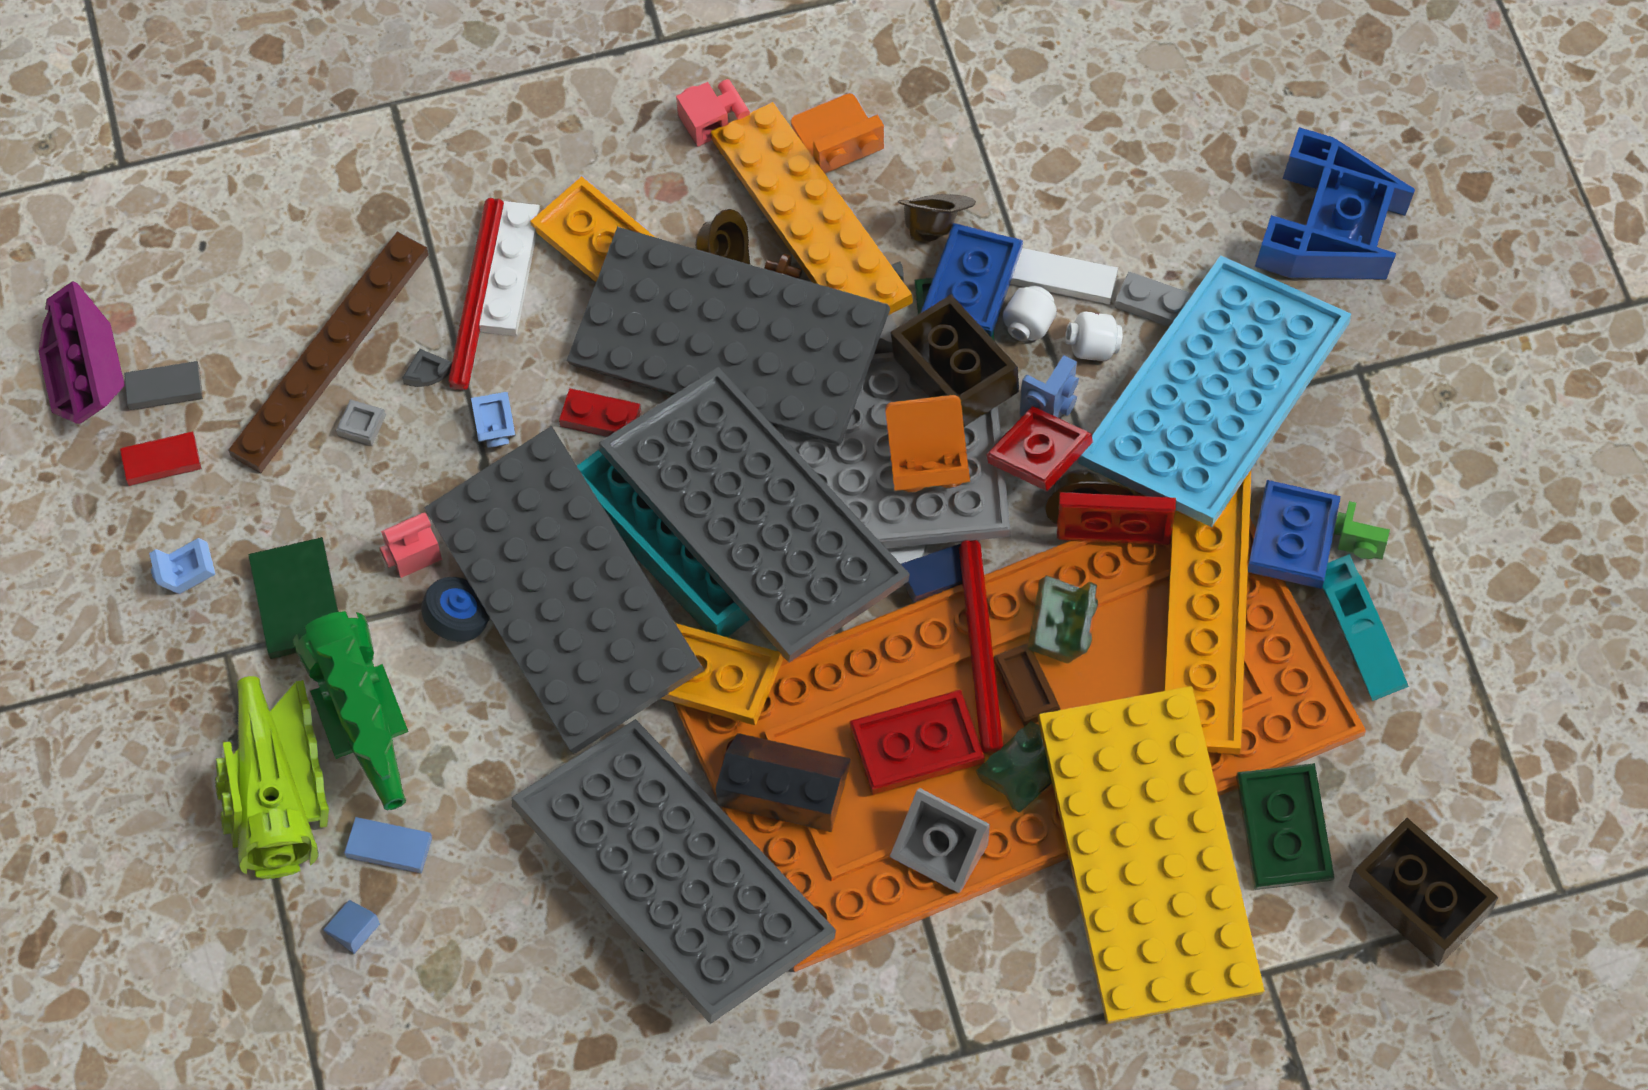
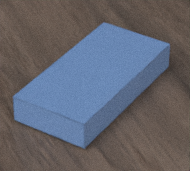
(388, 845)

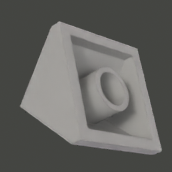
(940, 840)

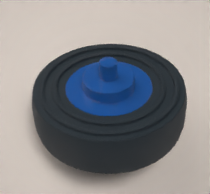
(454, 610)

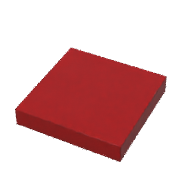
(1039, 448)

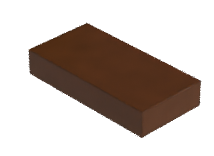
(1026, 683)

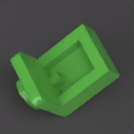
(1360, 538)

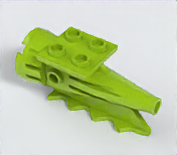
(272, 782)

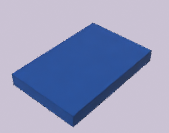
(976, 272)
(1294, 534)

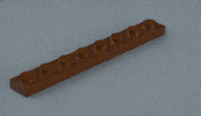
(328, 352)

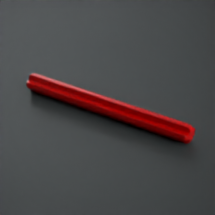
(470, 319)
(981, 646)

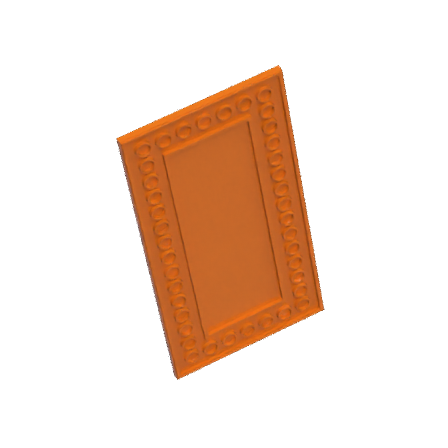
(923, 651)

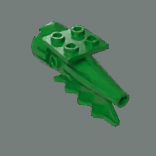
(354, 699)

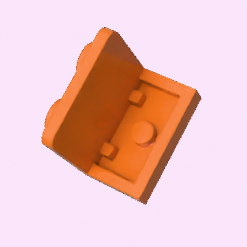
(839, 132)
(927, 443)

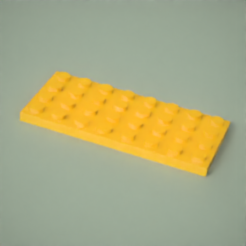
(1150, 855)

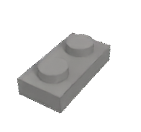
(1151, 299)

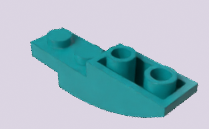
(1362, 629)

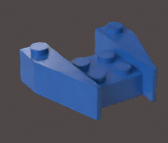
(1344, 216)

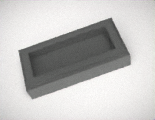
(163, 385)

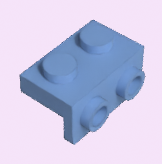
(1056, 395)

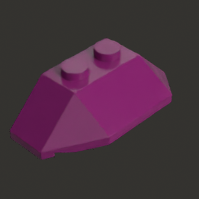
(78, 355)

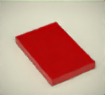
(1115, 518)
(916, 742)

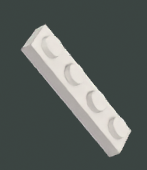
(509, 269)

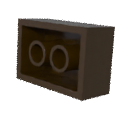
(955, 356)
(1422, 891)

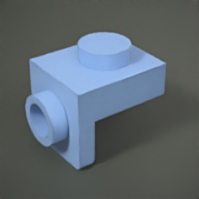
(493, 419)
(182, 567)

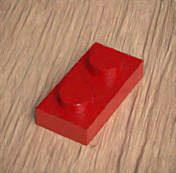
(597, 413)

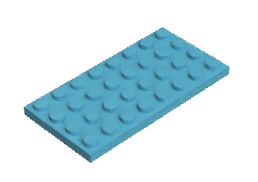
(1215, 390)

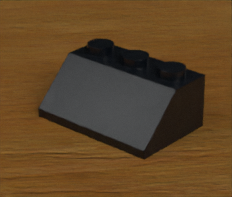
(782, 781)

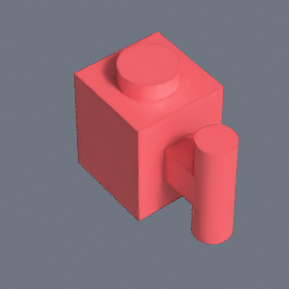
(704, 111)
(410, 545)

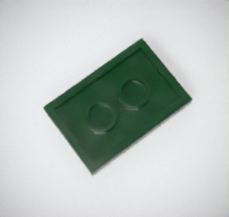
(291, 591)
(1285, 826)

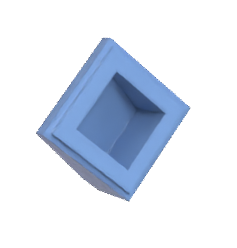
(352, 926)

